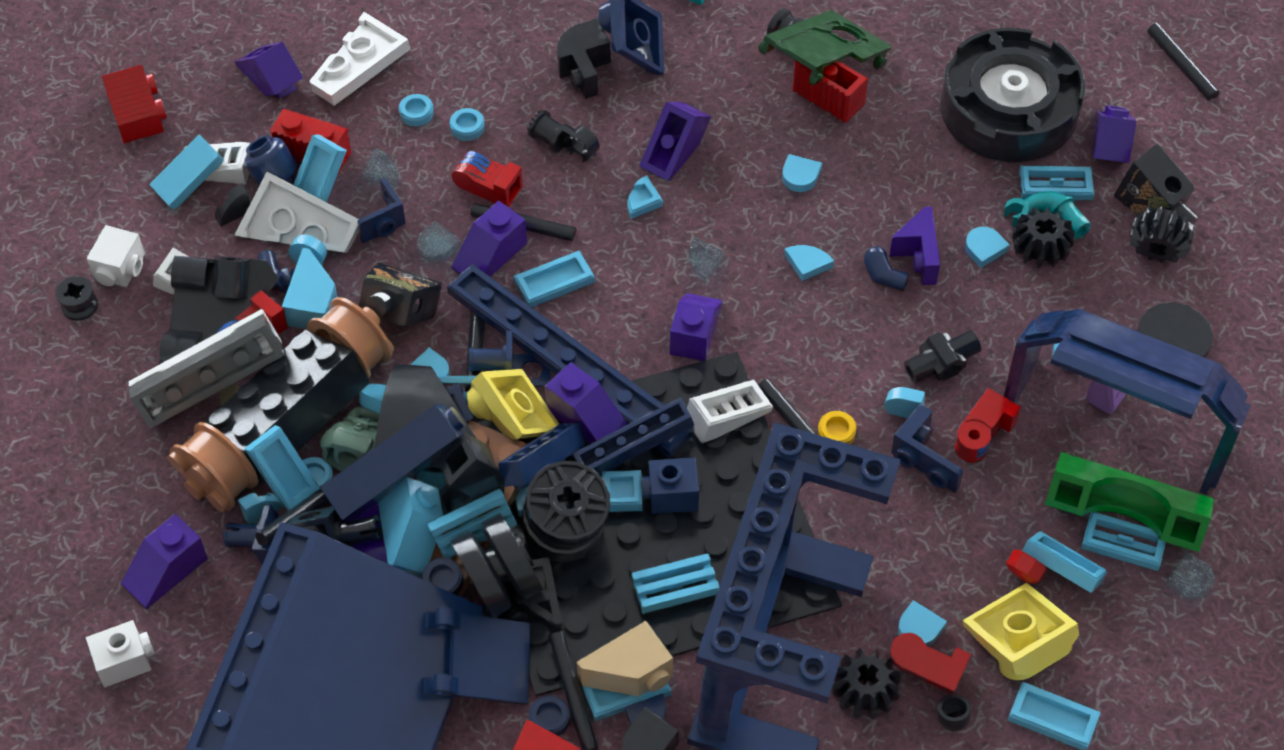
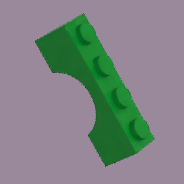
(1171, 512)

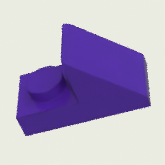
(919, 240)

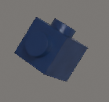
(672, 485)

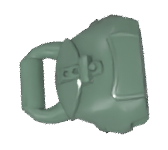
(350, 438)

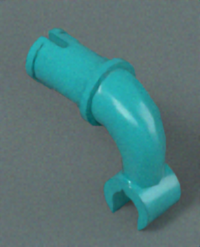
(1056, 202)

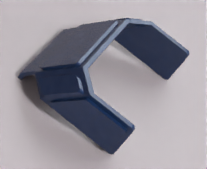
(1136, 367)

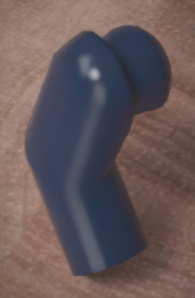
(881, 271)
(284, 276)

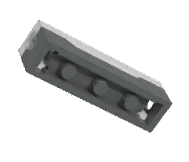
(205, 368)

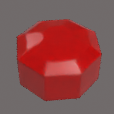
(1026, 567)

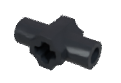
(942, 356)

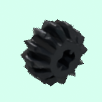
(1162, 234)
(1043, 237)
(866, 697)

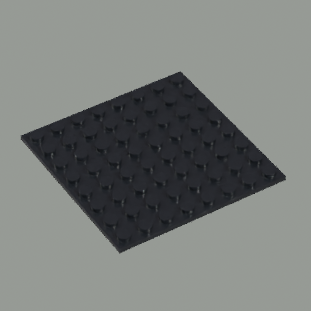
(598, 590)

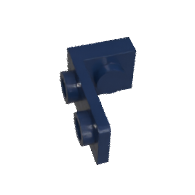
(911, 450)

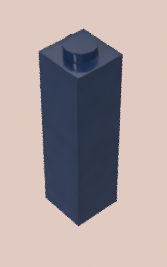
(393, 460)

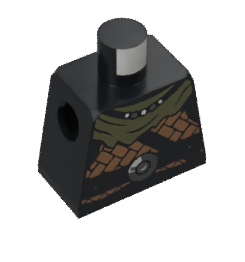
(1156, 182)
(394, 292)

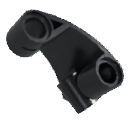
(209, 296)
(408, 395)

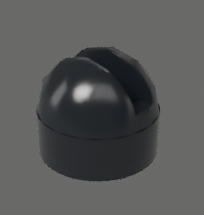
(951, 707)

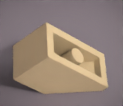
(628, 664)

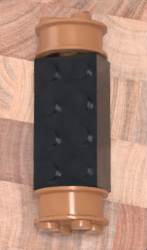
(296, 392)

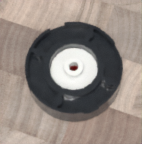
(1012, 95)

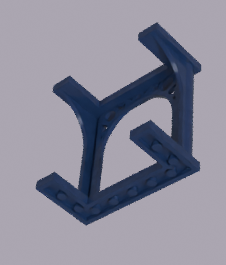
(735, 640)

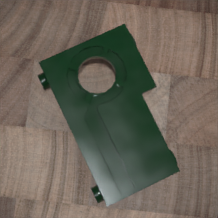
(817, 46)

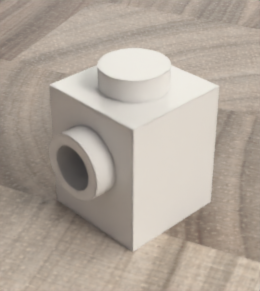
(116, 257)
(120, 653)

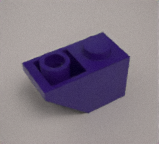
(1113, 134)

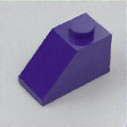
(271, 69)
(674, 139)
(492, 240)
(694, 326)
(580, 398)
(163, 561)

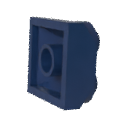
(634, 32)

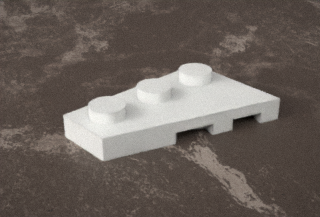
(360, 59)
(285, 211)

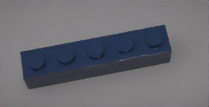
(636, 437)
(547, 449)

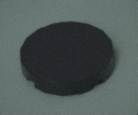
(1178, 326)

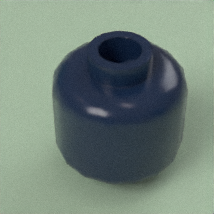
(270, 156)

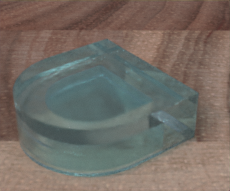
(437, 243)
(1191, 578)

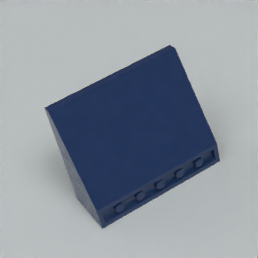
(330, 655)

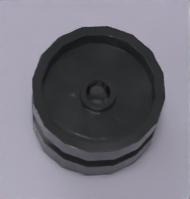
(497, 564)

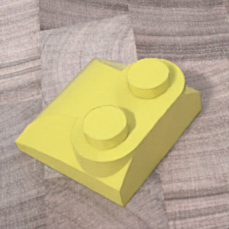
(510, 403)
(1023, 632)

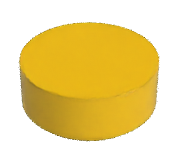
(837, 426)

